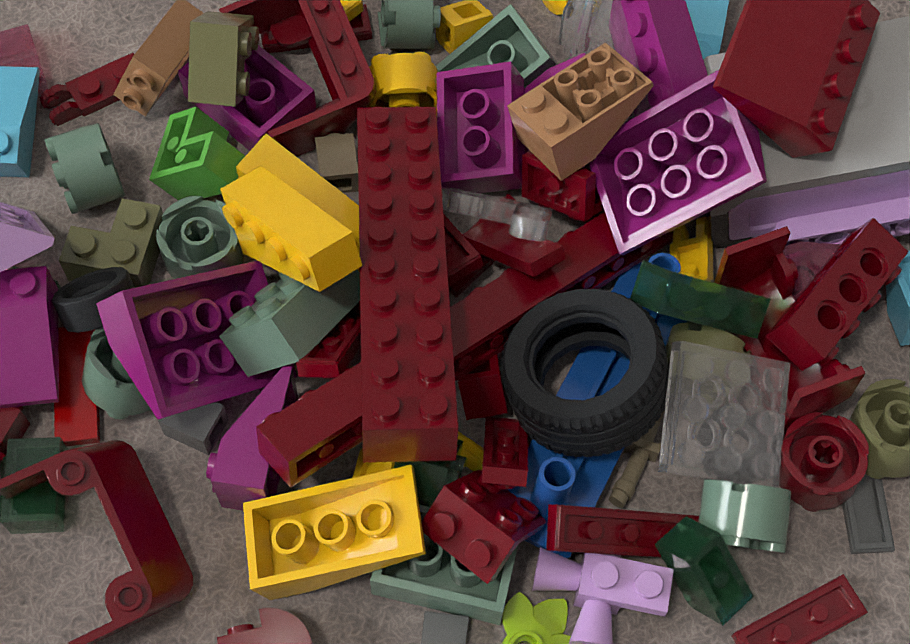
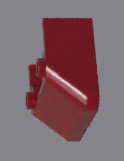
(337, 56)
(765, 270)
(159, 569)

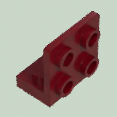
(573, 196)

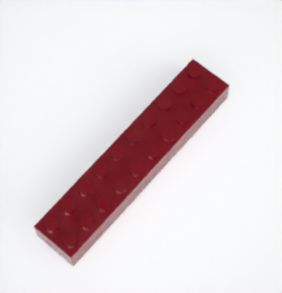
(404, 290)

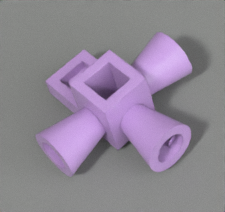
(602, 587)

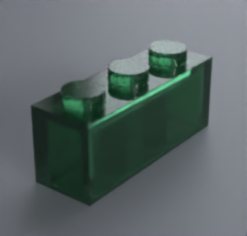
(699, 299)

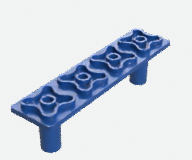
(597, 369)

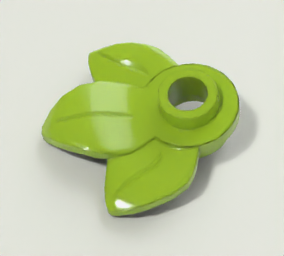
(535, 624)

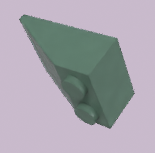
(503, 40)

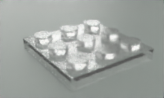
(724, 415)

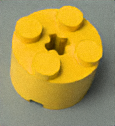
(404, 80)

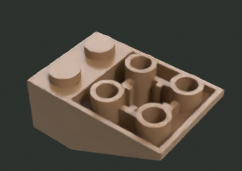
(578, 109)

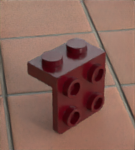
(480, 524)

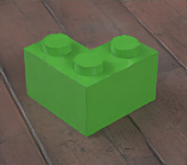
(194, 156)

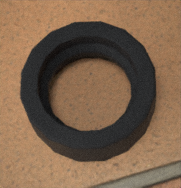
(78, 298)

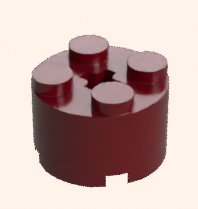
(817, 439)

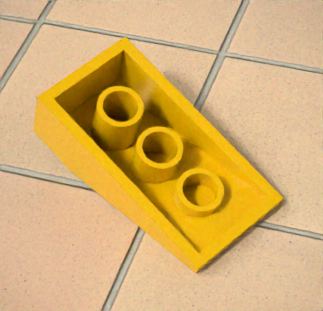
(332, 532)

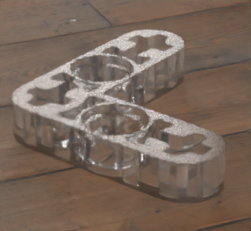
(525, 219)

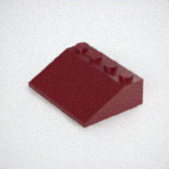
(797, 68)

